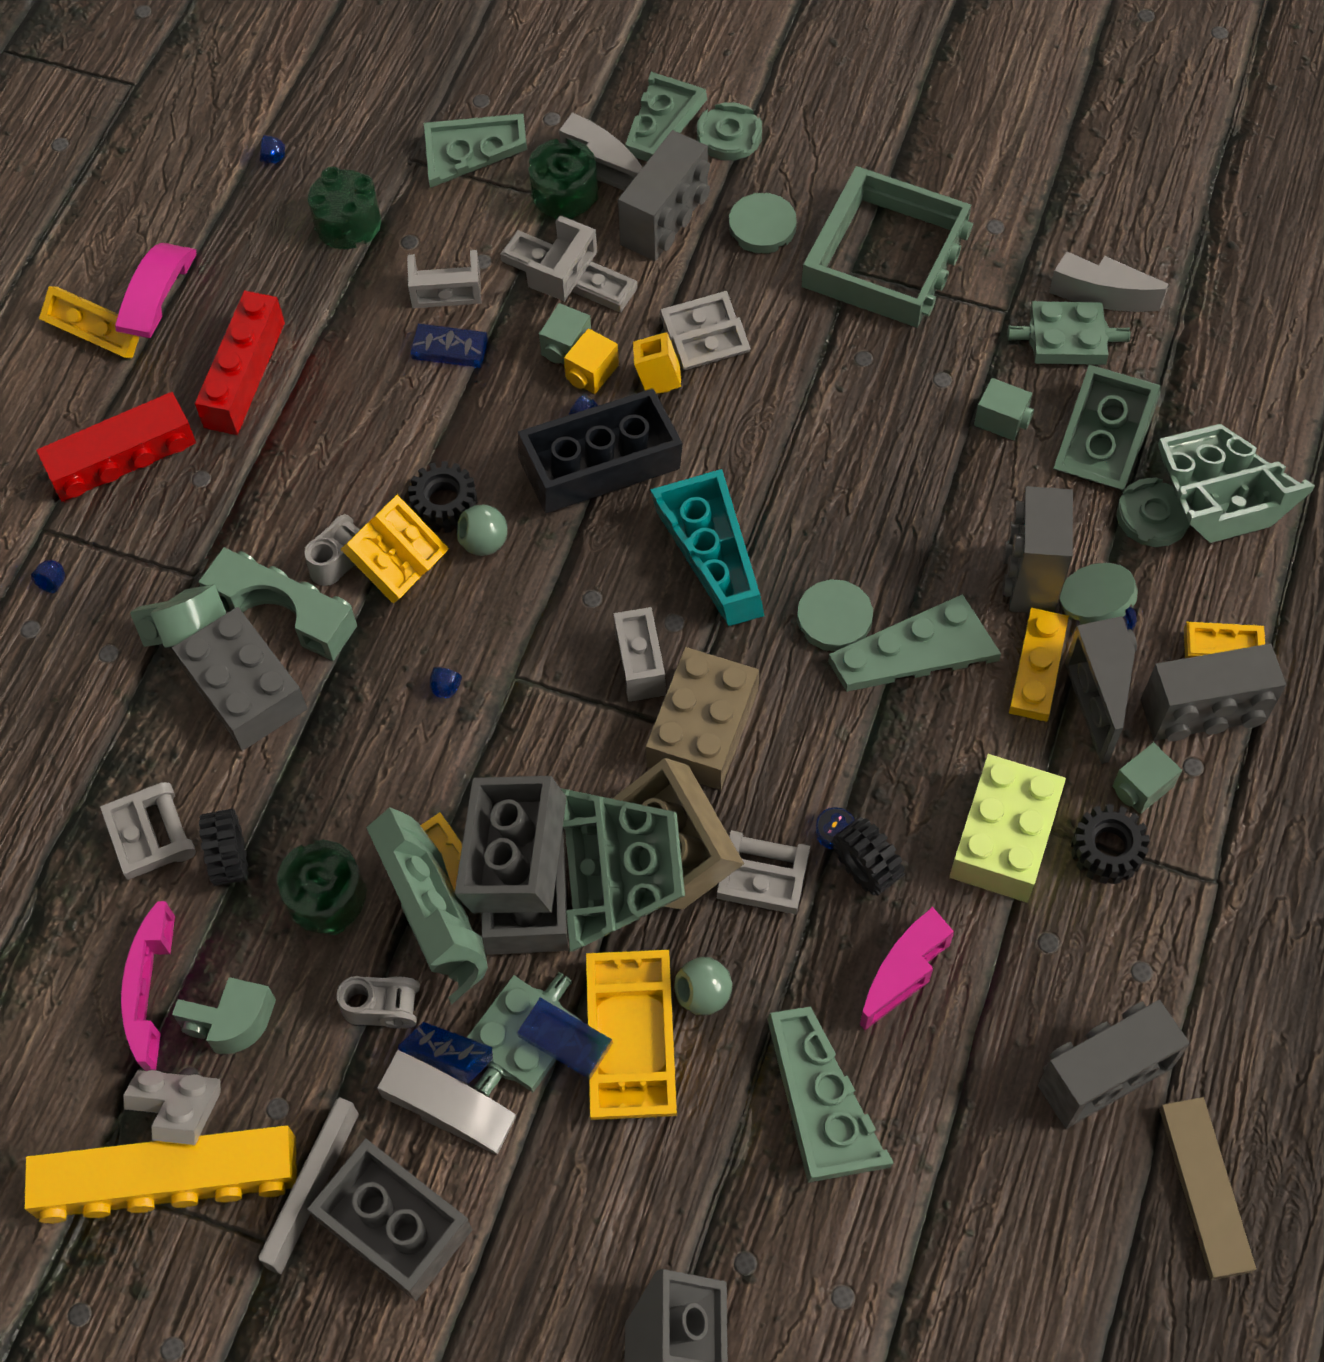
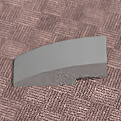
(613, 160)
(1109, 282)
(446, 1102)

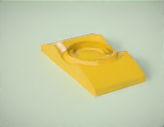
(634, 1008)

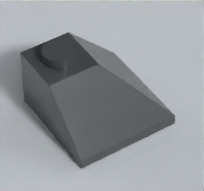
(678, 1320)

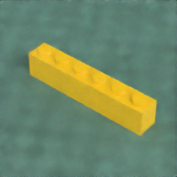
(160, 1173)

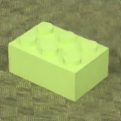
(1007, 828)

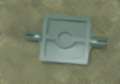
(1068, 333)
(499, 1026)

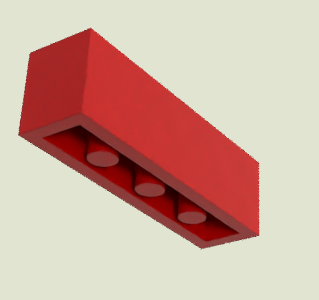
(240, 363)
(116, 446)

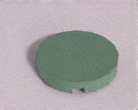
(729, 131)
(762, 222)
(1152, 513)
(1098, 593)
(834, 614)

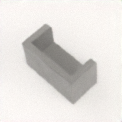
(564, 260)
(444, 286)
(640, 654)

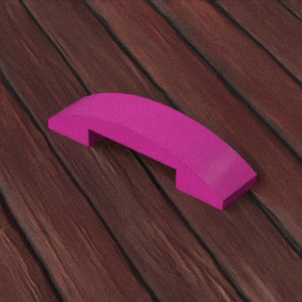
(149, 287)
(151, 938)

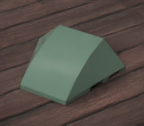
(1226, 484)
(619, 864)

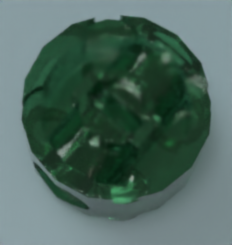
(563, 178)
(344, 208)
(322, 887)

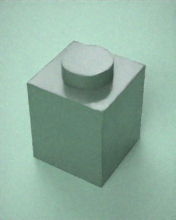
(562, 332)
(1004, 409)
(1146, 778)

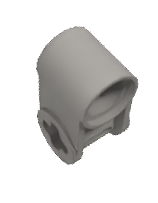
(328, 547)
(382, 1001)

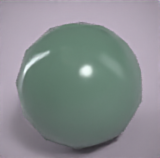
(481, 530)
(703, 986)

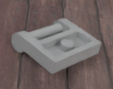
(134, 834)
(764, 883)

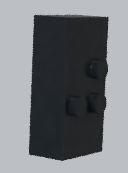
(599, 450)

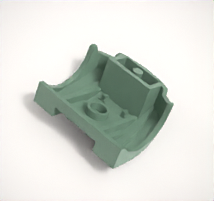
(429, 900)

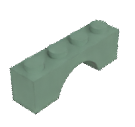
(321, 621)

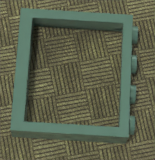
(901, 198)

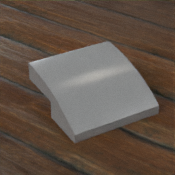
(704, 330)

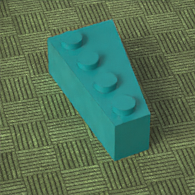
(709, 536)

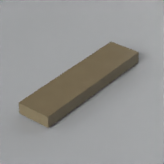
(1207, 1189)

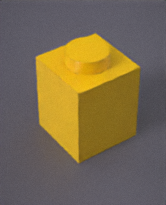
(591, 361)
(657, 363)

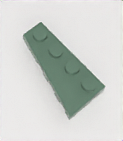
(921, 644)
(826, 1116)

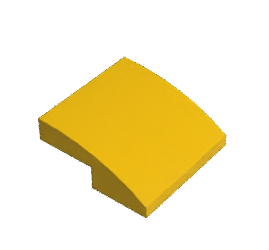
(394, 549)

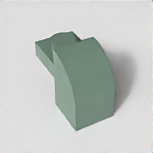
(179, 617)
(236, 1021)

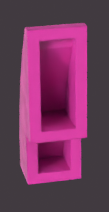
(906, 966)

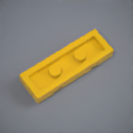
(86, 321)
(1038, 664)

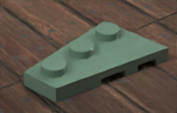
(664, 108)
(470, 144)

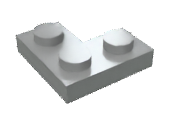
(179, 1100)

